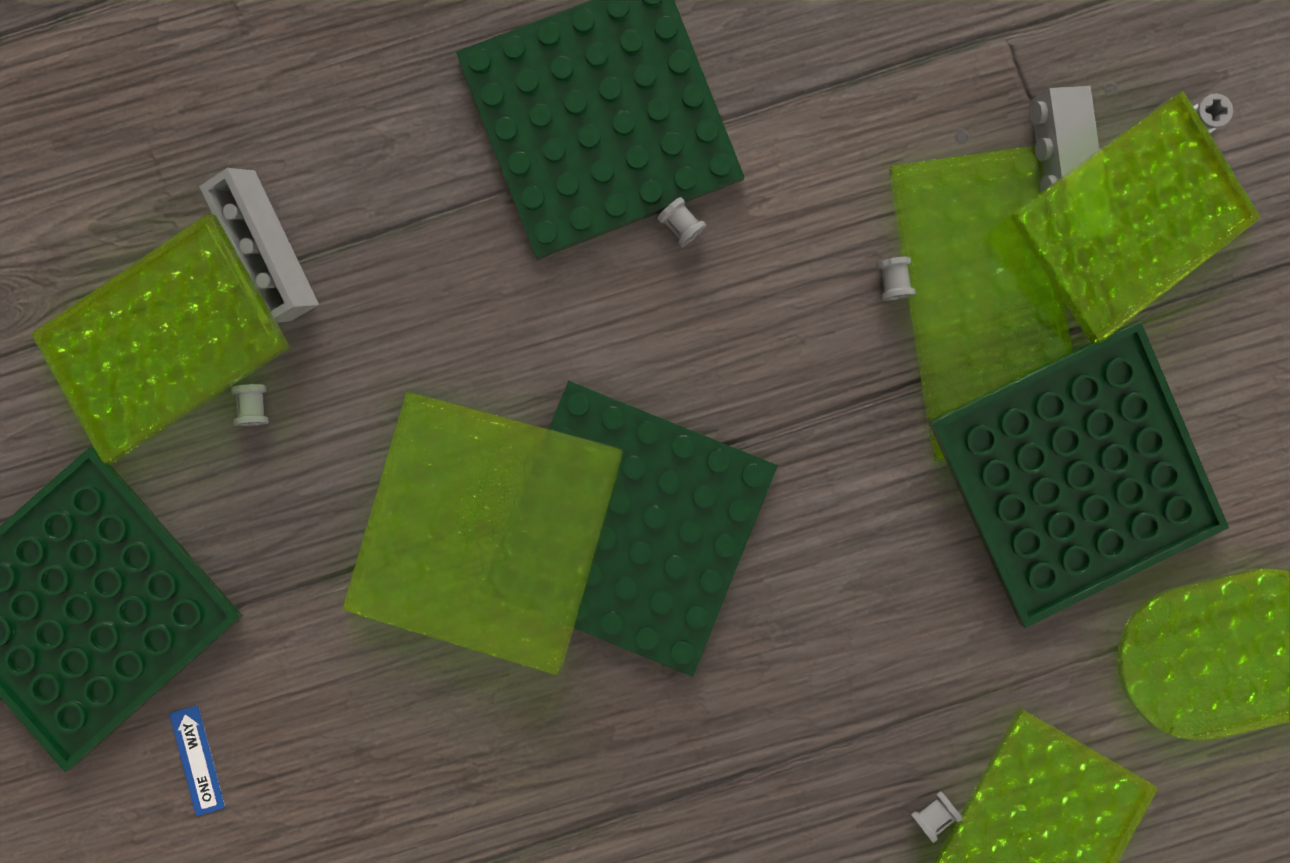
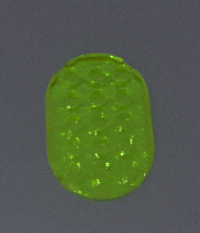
(1211, 656)

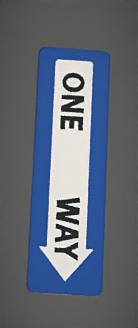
(197, 760)

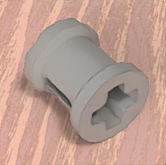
(1211, 108)
(681, 222)
(896, 278)
(249, 405)
(937, 816)

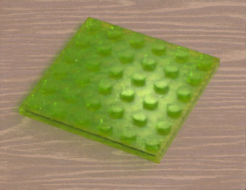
(483, 532)

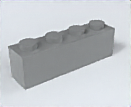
(1063, 130)
(260, 242)

